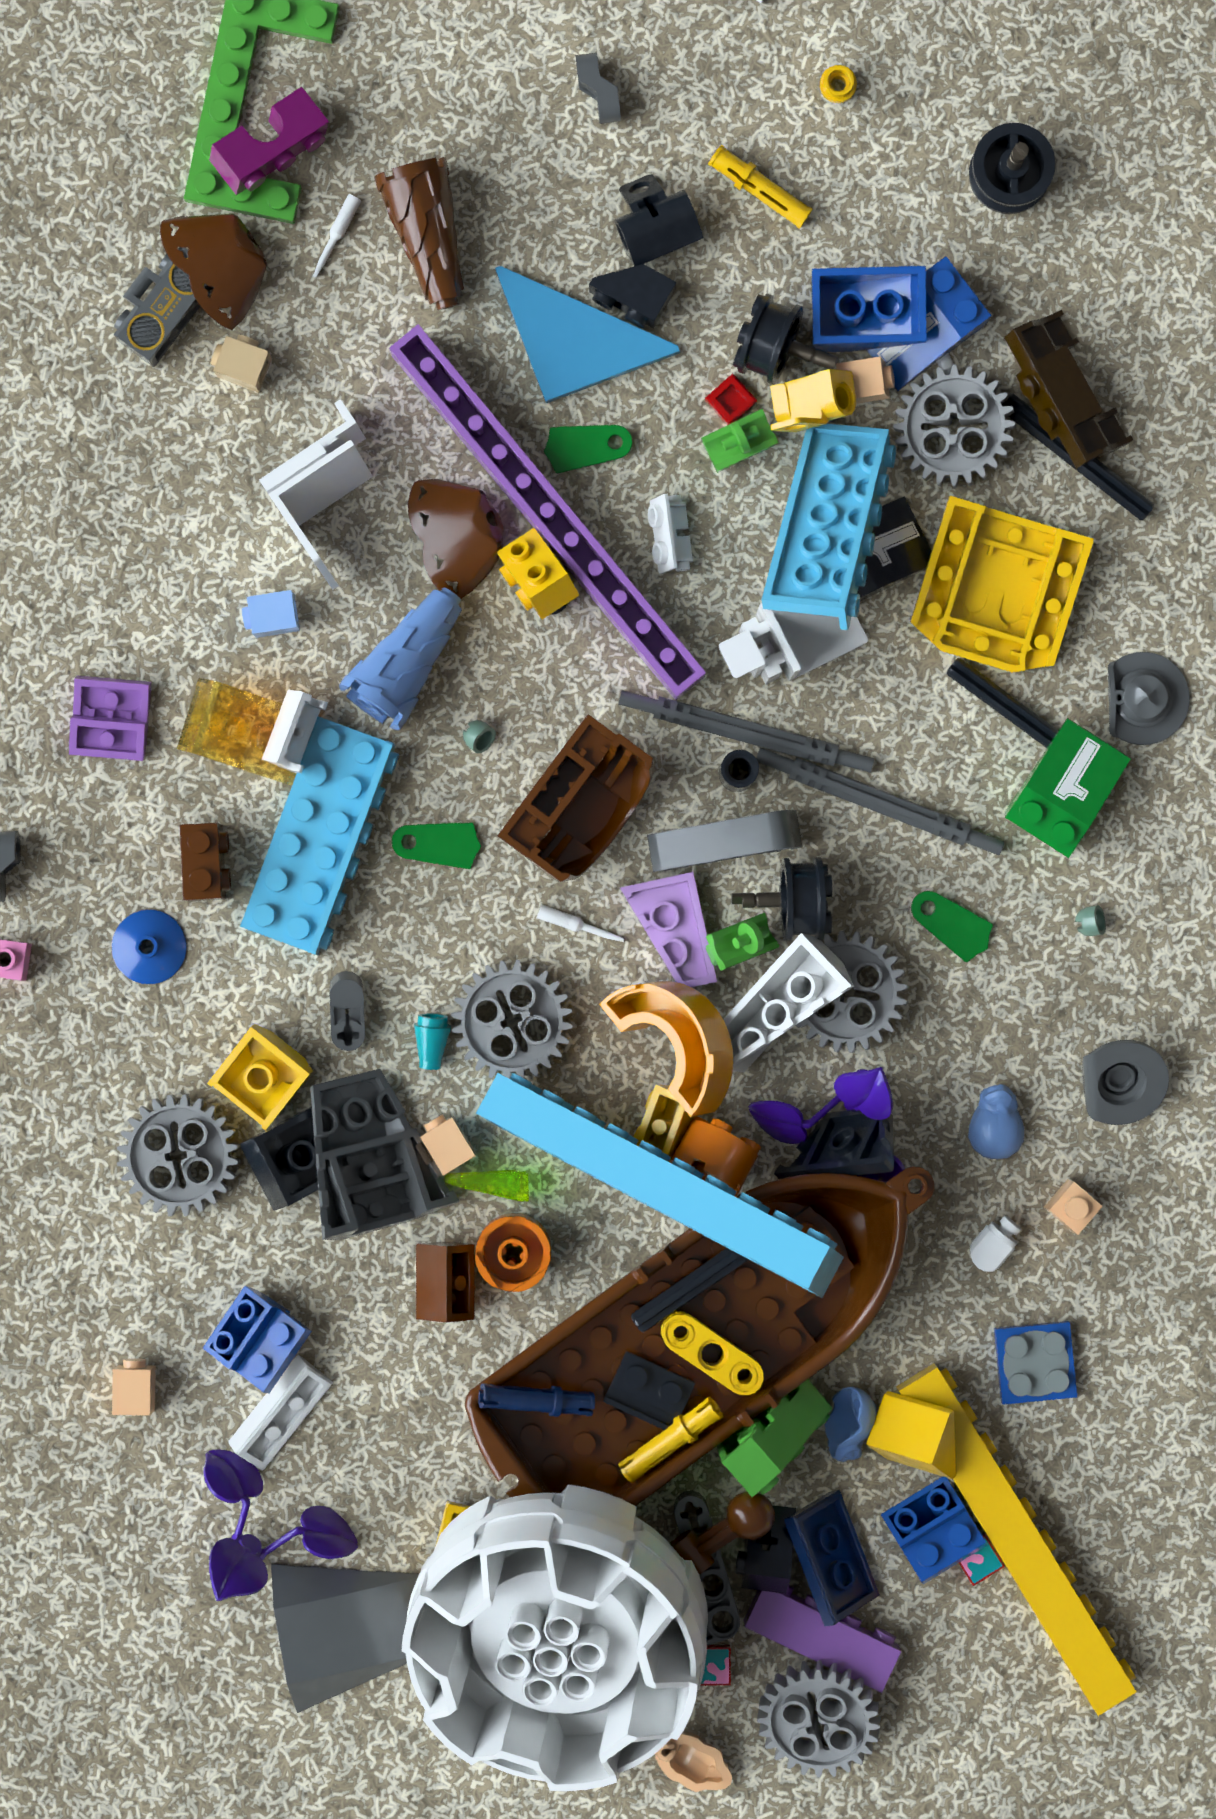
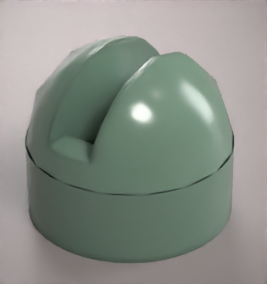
(479, 736)
(1092, 921)

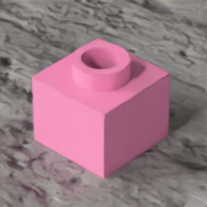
(20, 959)

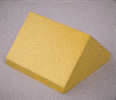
(915, 1434)

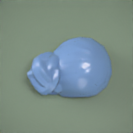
(996, 1124)
(849, 1423)

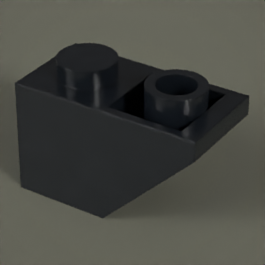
(636, 291)

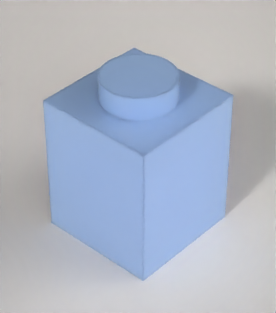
(271, 614)

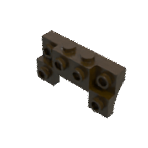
(1061, 392)

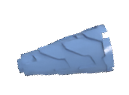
(401, 662)

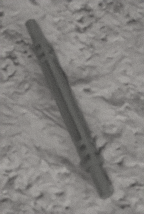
(746, 731)
(879, 801)

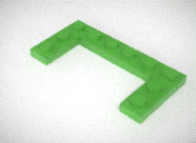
(227, 94)

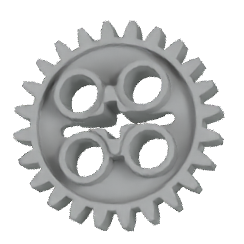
(955, 392)
(841, 1025)
(480, 1034)
(144, 1159)
(852, 1713)

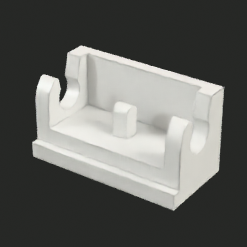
(293, 730)

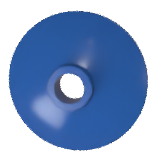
(168, 949)

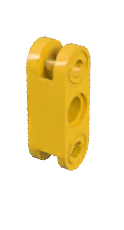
(726, 1368)

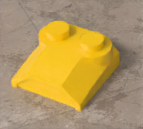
(261, 1075)

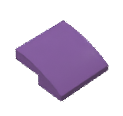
(110, 718)

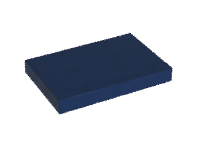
(831, 1557)

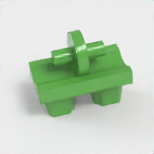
(739, 440)
(740, 942)

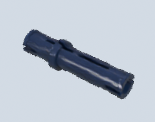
(533, 1399)

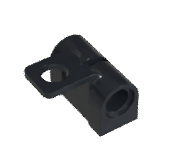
(656, 221)

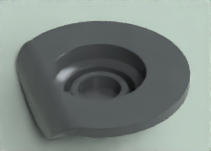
(1146, 698)
(1123, 1082)

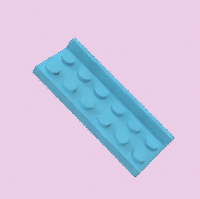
(830, 522)
(320, 836)

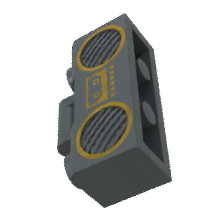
(162, 315)

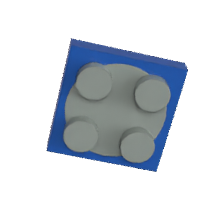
(1035, 1362)

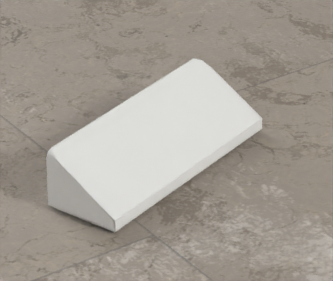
(280, 1413)

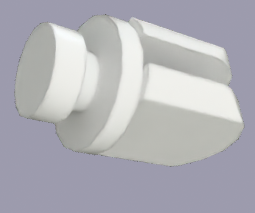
(994, 1244)

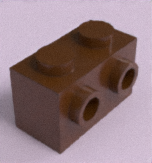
(203, 861)
(445, 1281)

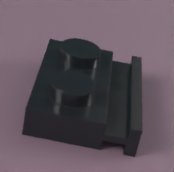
(648, 1391)

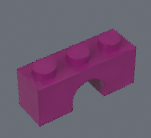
(247, 162)

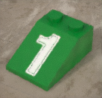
(1067, 787)

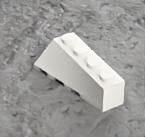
(788, 993)

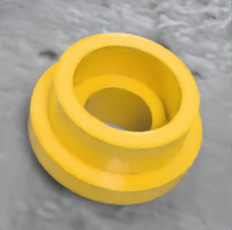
(838, 72)

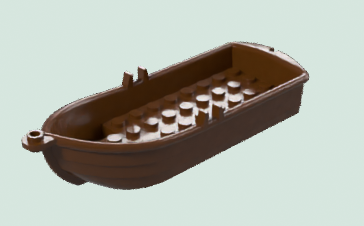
(752, 1307)

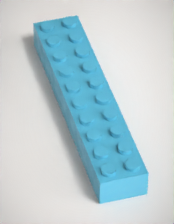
(669, 1188)

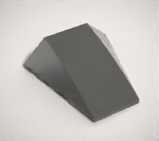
(370, 1159)
(338, 1627)

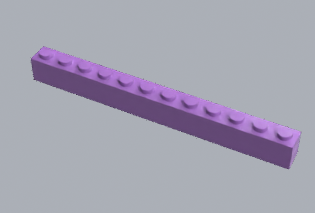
(547, 512)

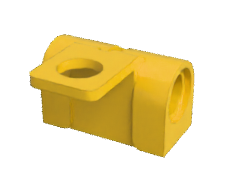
(813, 400)

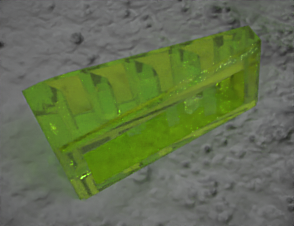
(503, 1183)

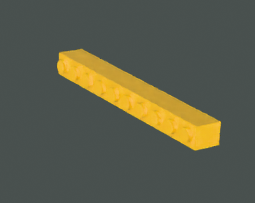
(1027, 1551)

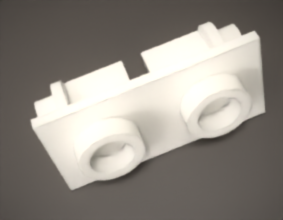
(669, 550)

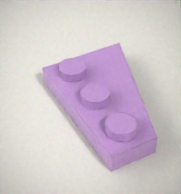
(675, 924)

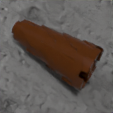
(423, 216)

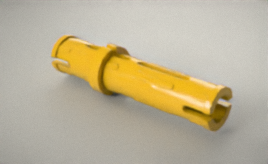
(760, 186)
(682, 1430)

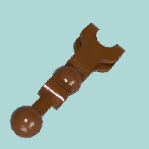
(746, 1518)

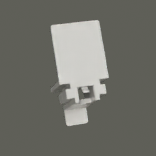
(318, 479)
(790, 641)

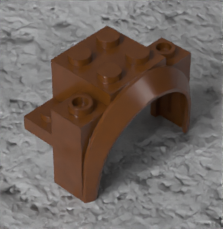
(580, 802)

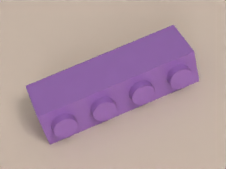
(799, 1627)

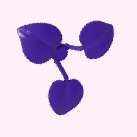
(858, 1090)
(238, 1563)

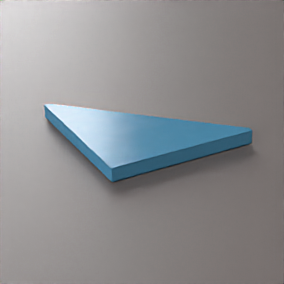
(573, 342)

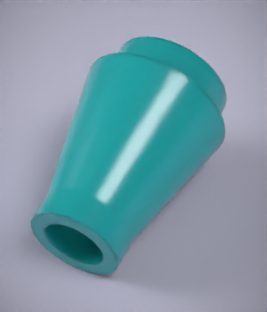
(431, 1039)

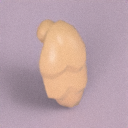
(694, 1763)

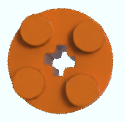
(717, 1152)
(509, 1273)

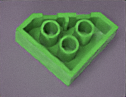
(775, 1439)

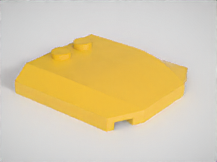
(999, 587)

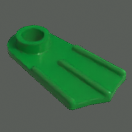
(584, 446)
(439, 843)
(953, 925)

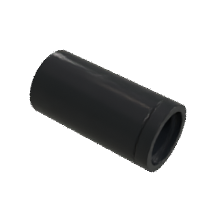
(745, 758)

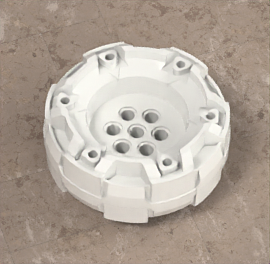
(537, 1691)

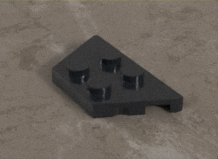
(845, 1145)

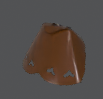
(220, 256)
(455, 533)

